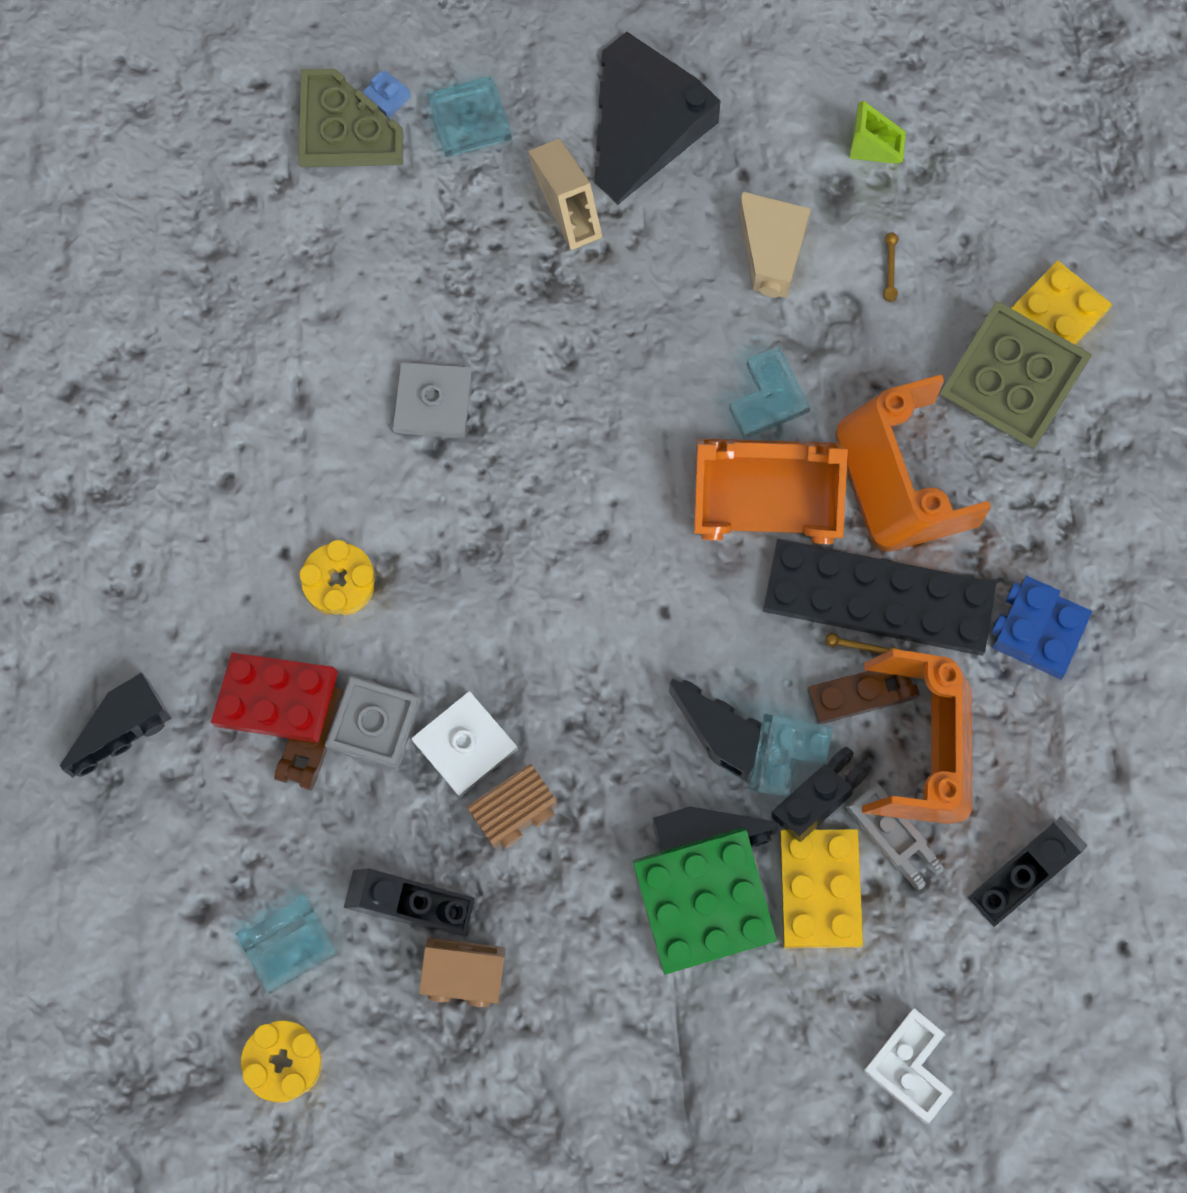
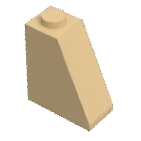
(566, 193)
(772, 241)

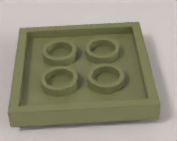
(1015, 375)

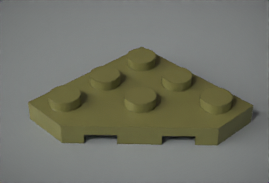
(343, 125)

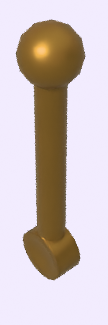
(891, 293)
(833, 640)

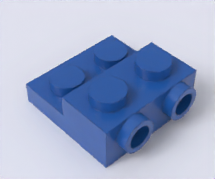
(1040, 627)

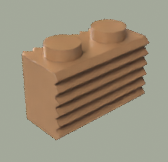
(513, 807)

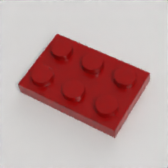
(274, 697)

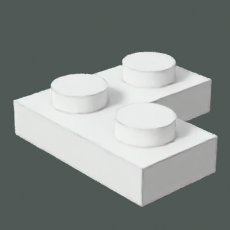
(900, 1070)

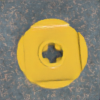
(334, 599)
(268, 1042)

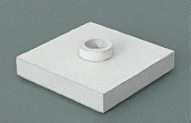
(464, 744)

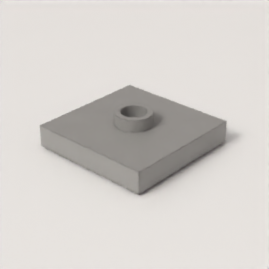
(433, 400)
(373, 722)

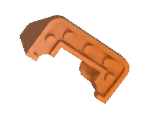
(770, 488)

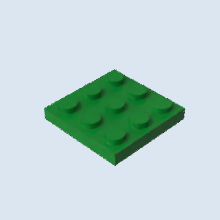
(704, 900)

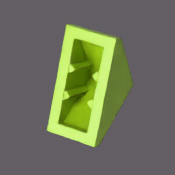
(876, 137)

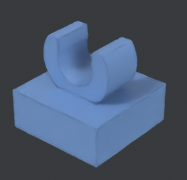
(387, 93)

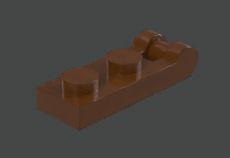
(858, 695)
(307, 750)

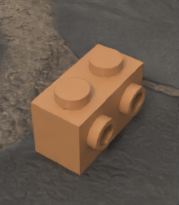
(462, 972)

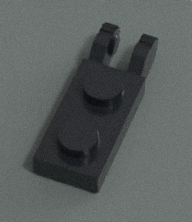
(819, 795)

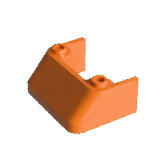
(889, 505)
(949, 787)

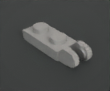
(895, 838)

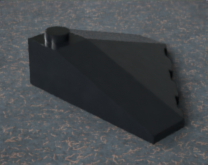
(647, 115)

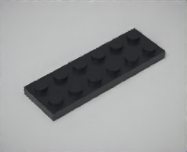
(880, 597)

